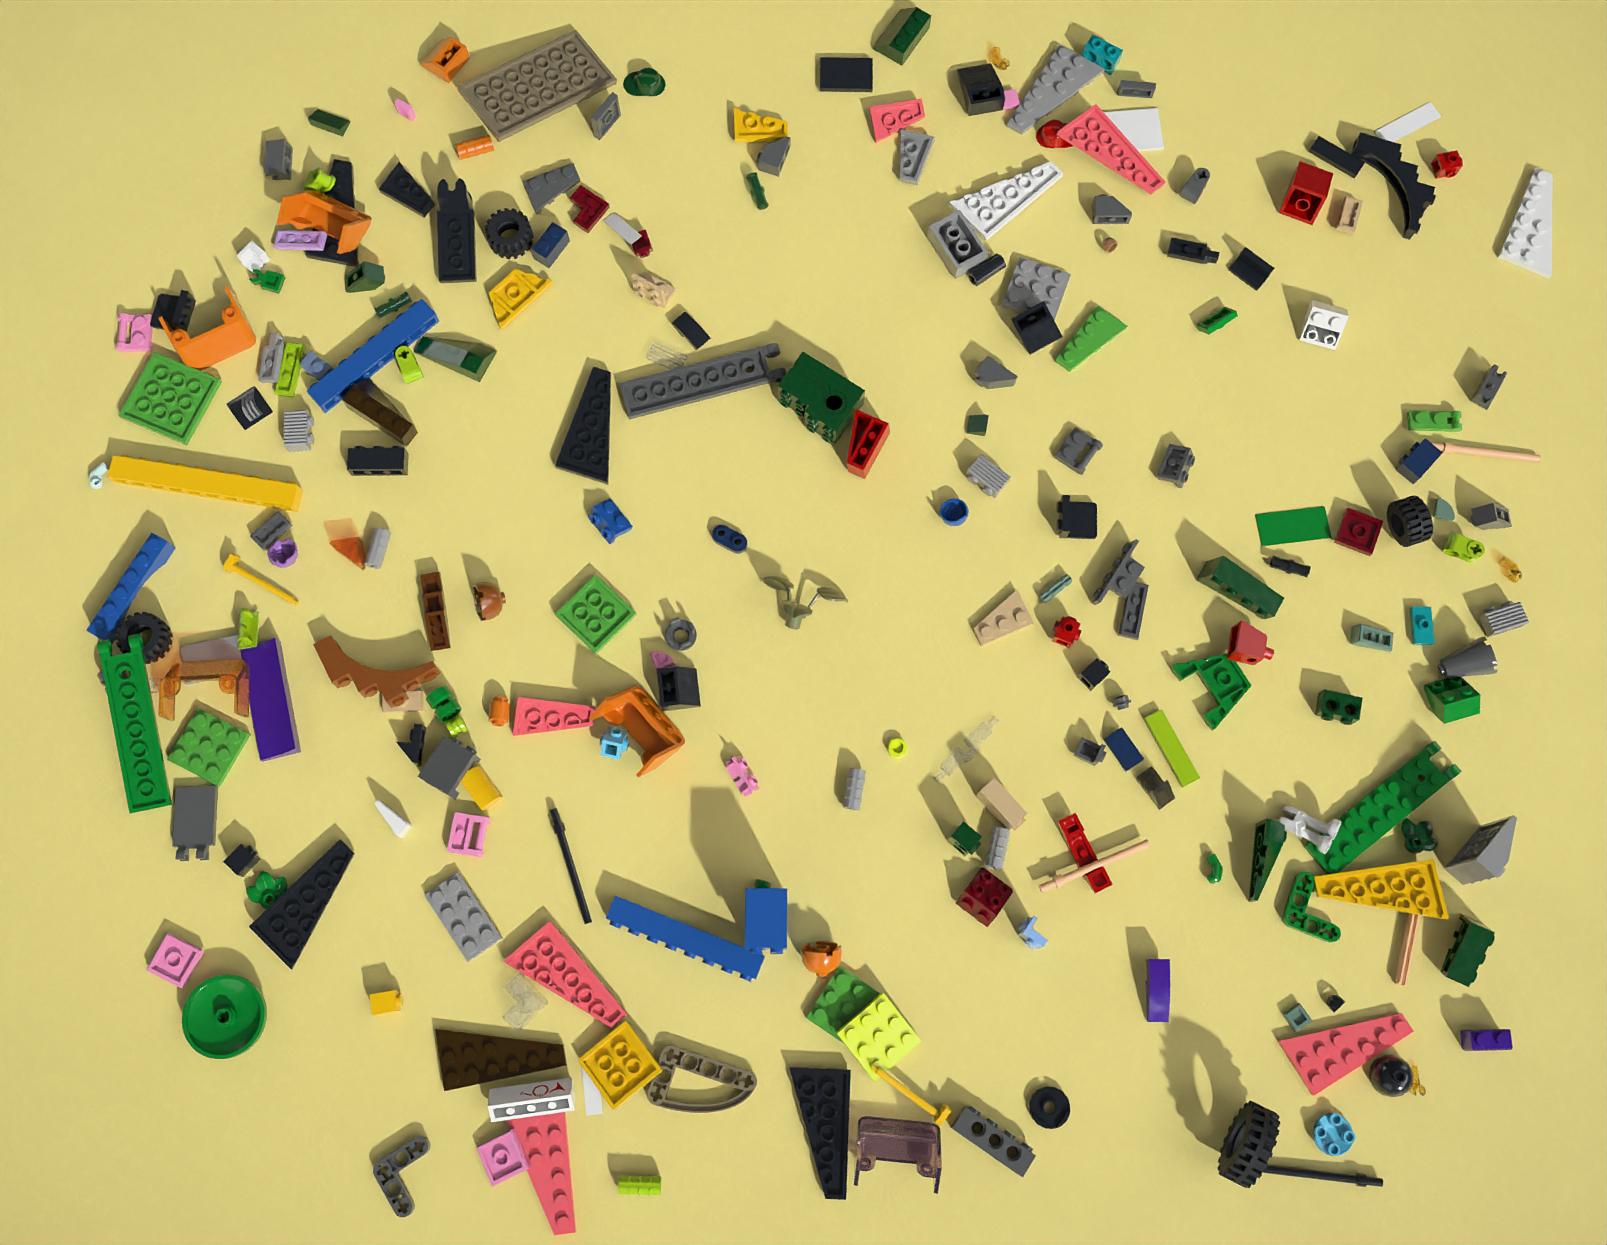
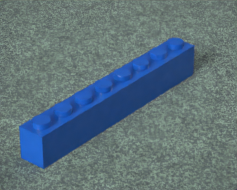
(373, 355)
(684, 937)

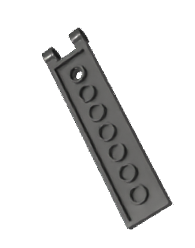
(700, 381)

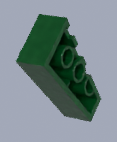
(1240, 587)

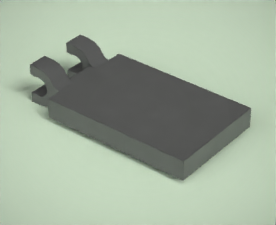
(195, 821)

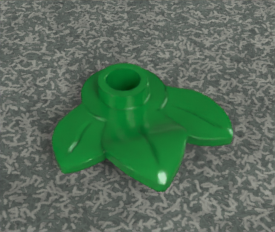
(266, 887)

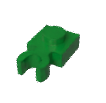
(270, 281)

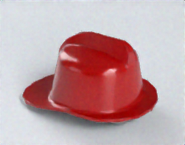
(1047, 135)

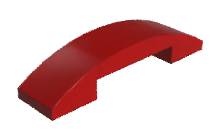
(1082, 852)

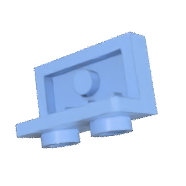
(1031, 937)

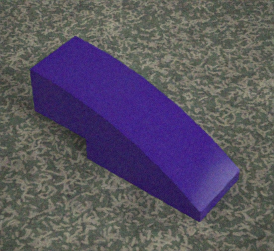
(1158, 990)

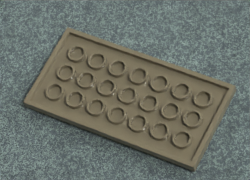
(536, 85)

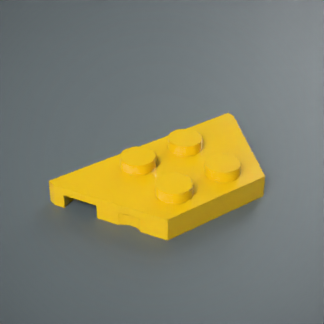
(516, 294)

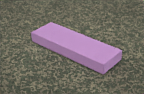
(300, 240)

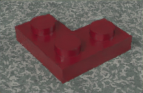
(592, 208)

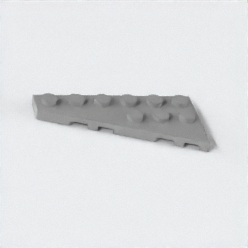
(1055, 85)

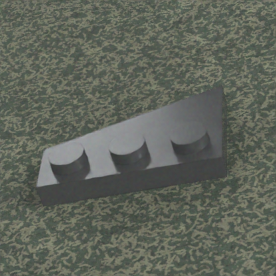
(547, 186)

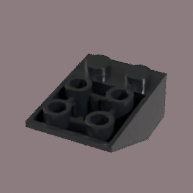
(981, 89)

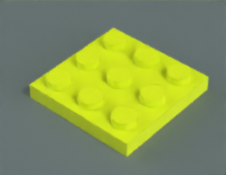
(878, 1036)

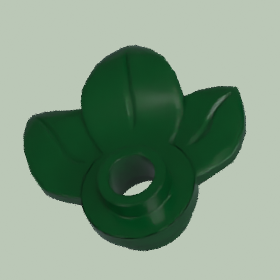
(1419, 834)

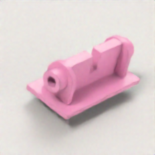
(747, 781)

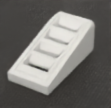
(395, 821)

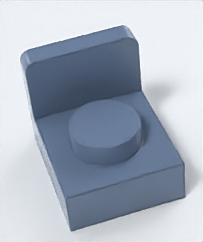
(315, 366)

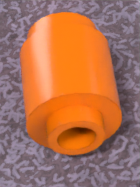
(499, 711)

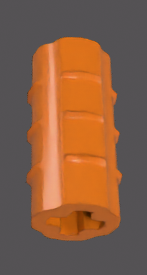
(474, 147)

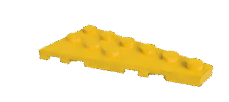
(1398, 887)

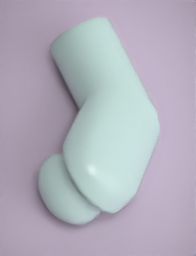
(96, 475)

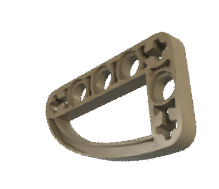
(717, 1075)

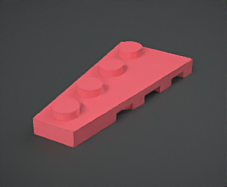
(546, 716)

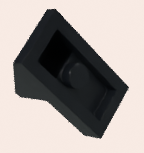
(415, 749)

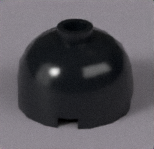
(1391, 1076)

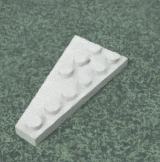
(1001, 202)
(1530, 234)

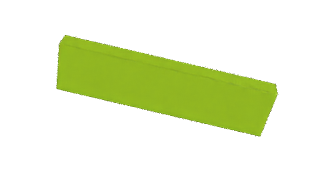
(1172, 748)

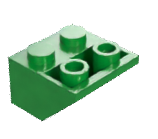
(1452, 699)

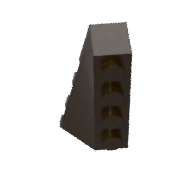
(373, 406)

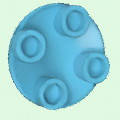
(1333, 1134)

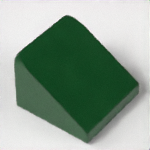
(977, 424)

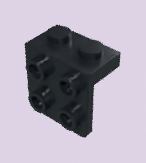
(174, 309)
(1076, 519)

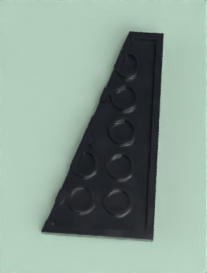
(343, 192)

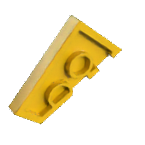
(757, 128)

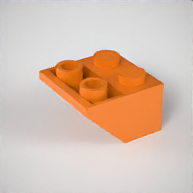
(446, 59)

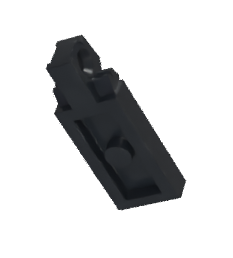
(1191, 251)

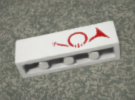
(531, 1099)

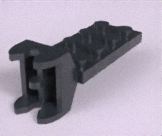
(456, 234)

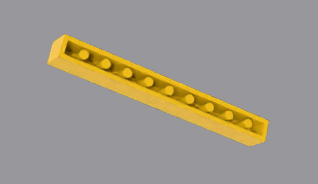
(205, 483)

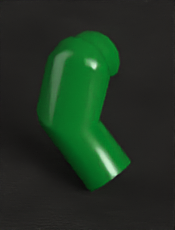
(1217, 869)

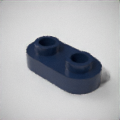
(727, 541)

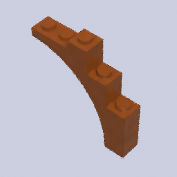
(369, 681)

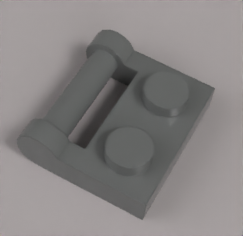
(1073, 446)

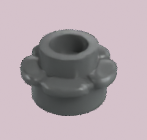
(1121, 702)

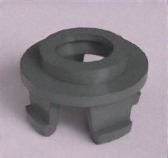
(678, 624)

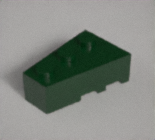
(1468, 951)

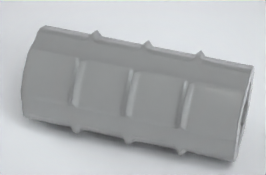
(377, 548)
(854, 789)
(997, 848)

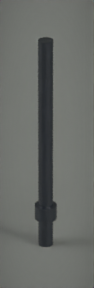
(559, 829)
(1359, 1179)

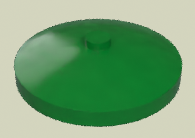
(224, 1016)

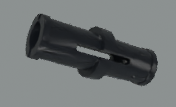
(1289, 566)

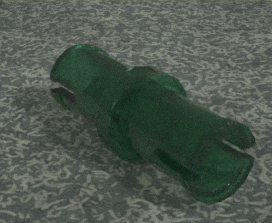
(757, 191)
(393, 305)

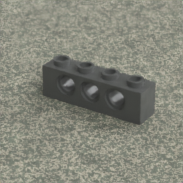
(1024, 1155)

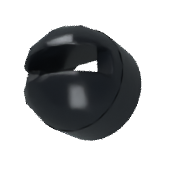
(1335, 1002)

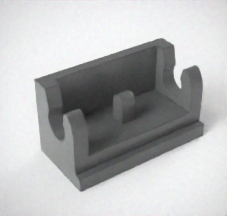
(278, 159)
(1488, 387)

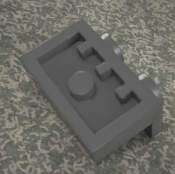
(1176, 465)

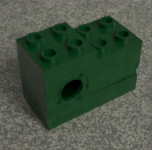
(821, 397)

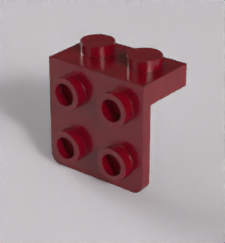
(984, 897)

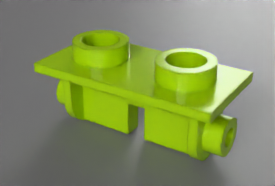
(248, 629)

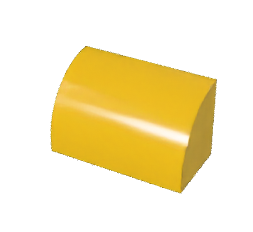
(481, 788)

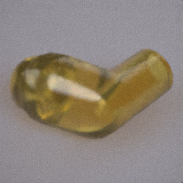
(1000, 63)
(1512, 567)

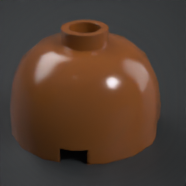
(488, 600)

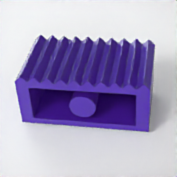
(1486, 1040)

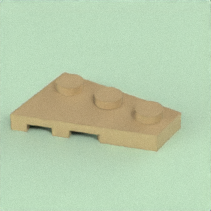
(1004, 620)

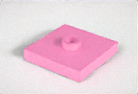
(175, 960)
(503, 1157)

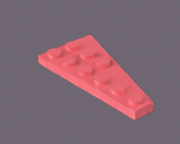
(1104, 142)
(558, 967)
(1335, 1052)

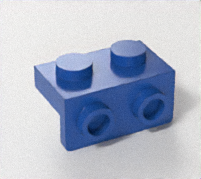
(609, 520)

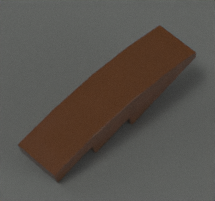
(435, 611)

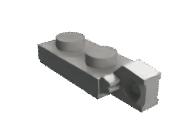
(271, 359)

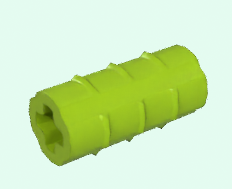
(639, 1185)

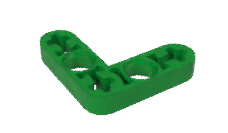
(1299, 911)

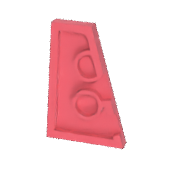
(895, 116)

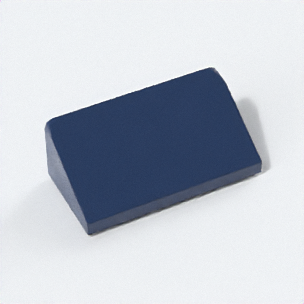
(1123, 749)

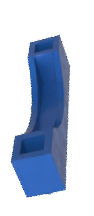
(148, 560)

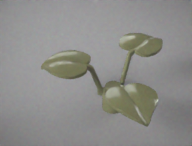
(798, 611)

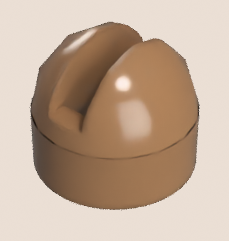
(1109, 244)

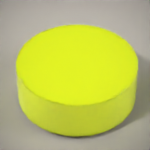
(897, 747)

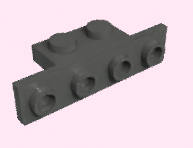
(1123, 575)

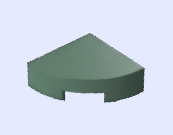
(1443, 510)

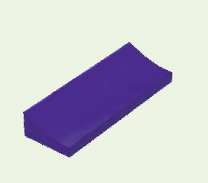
(271, 701)

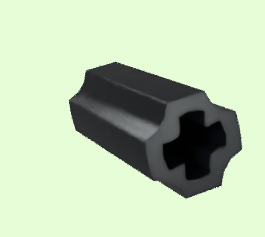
(986, 269)

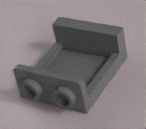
(448, 766)

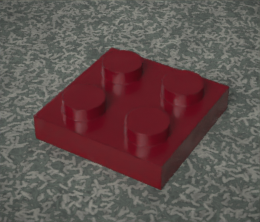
(1358, 531)

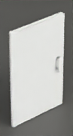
(1139, 127)

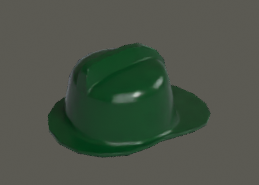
(644, 83)

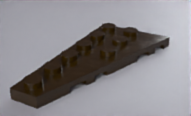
(479, 1058)

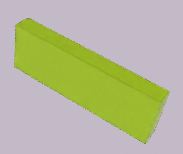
(290, 369)

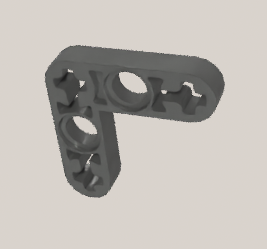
(393, 1169)

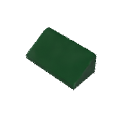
(329, 122)

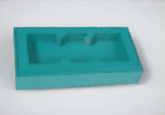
(1422, 625)

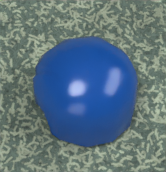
(954, 512)

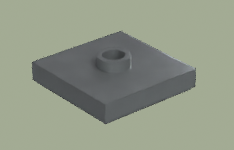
(606, 116)

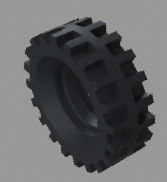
(1248, 1144)

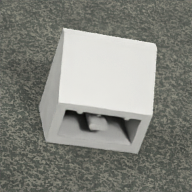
(1323, 324)

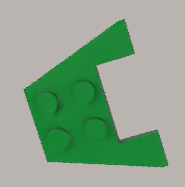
(1222, 679)

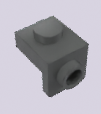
(1090, 751)

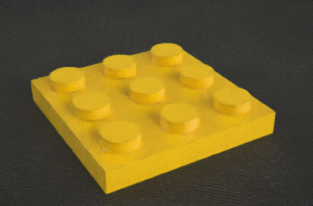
(620, 1065)

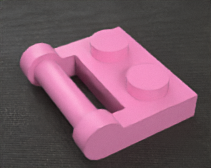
(140, 333)
(462, 832)

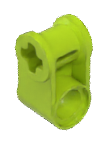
(319, 181)
(408, 366)
(1463, 547)

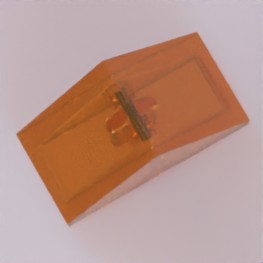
(351, 549)

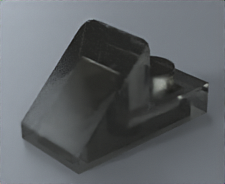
(1157, 789)

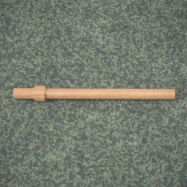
(1448, 447)
(1059, 881)

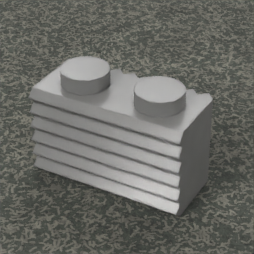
(298, 430)
(987, 476)
(1503, 619)

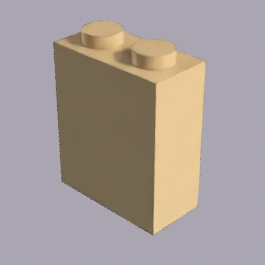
(1002, 805)

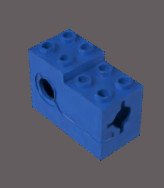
(766, 920)

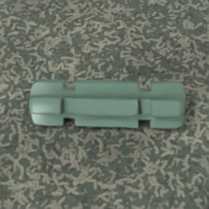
(1055, 588)

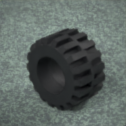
(504, 221)
(1409, 521)
(137, 624)

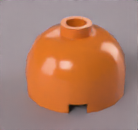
(822, 957)

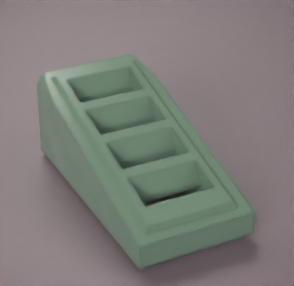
(1359, 637)

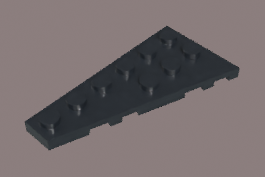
(588, 438)
(294, 915)
(825, 1111)

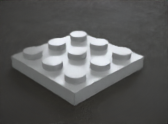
(1034, 284)

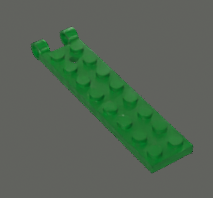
(135, 726)
(1383, 809)

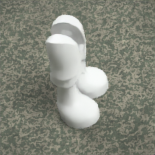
(1299, 823)

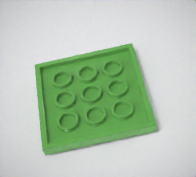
(170, 398)

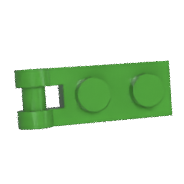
(1434, 421)

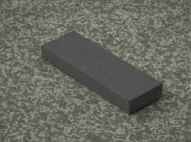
(1133, 611)

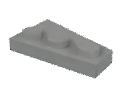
(914, 155)

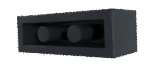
(377, 461)

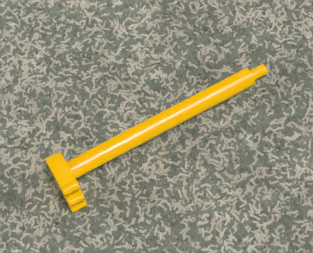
(231, 565)
(939, 1116)

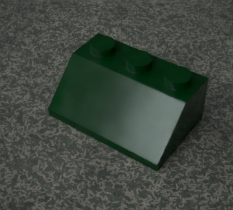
(903, 34)

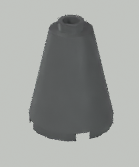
(1469, 660)

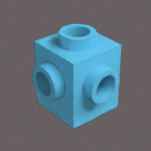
(614, 743)

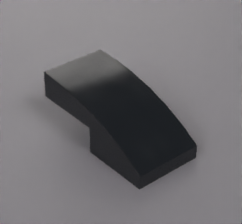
(691, 330)

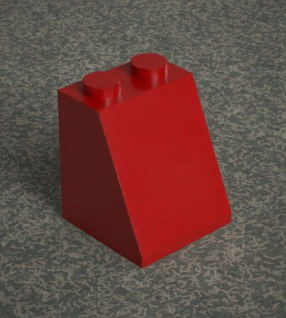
(1306, 193)

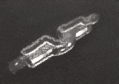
(959, 756)

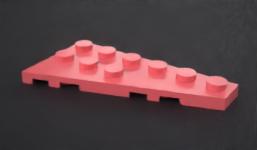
(547, 1151)

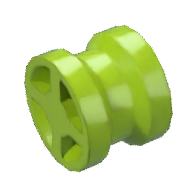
(456, 726)

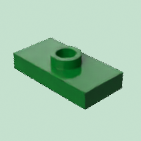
(1217, 320)

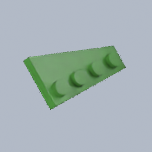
(1092, 335)

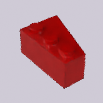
(866, 443)

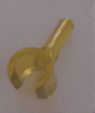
(1416, 1083)

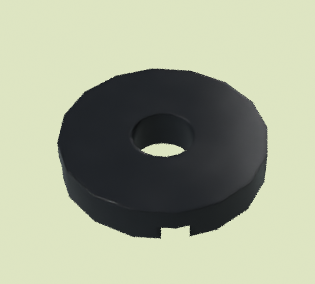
(1037, 1104)

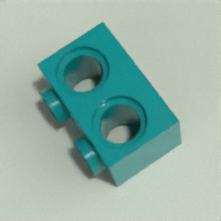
(1102, 53)

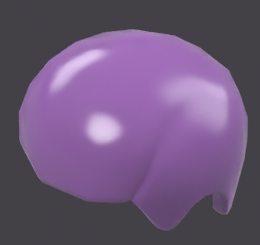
(283, 553)

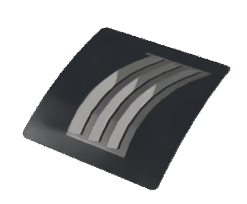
(249, 408)

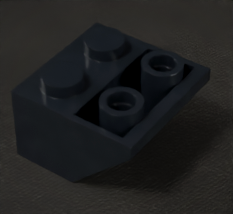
(1037, 327)
(678, 688)

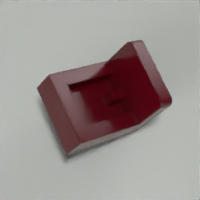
(642, 246)

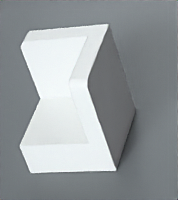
(253, 257)

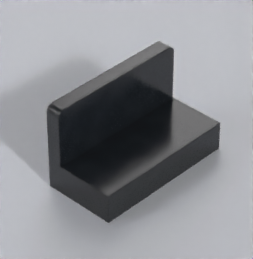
(1251, 269)

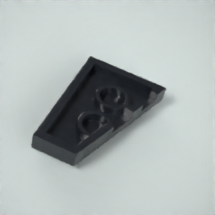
(405, 191)

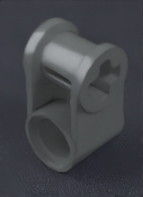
(1194, 187)

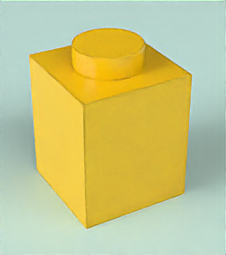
(386, 1002)

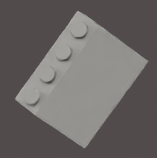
(1484, 852)

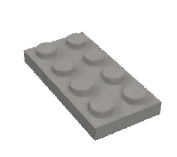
(463, 917)

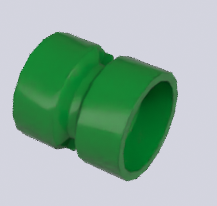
(442, 701)

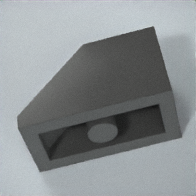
(774, 156)
(1109, 211)
(993, 375)
(1490, 517)

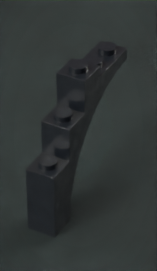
(1403, 177)

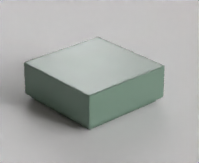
(1297, 1017)

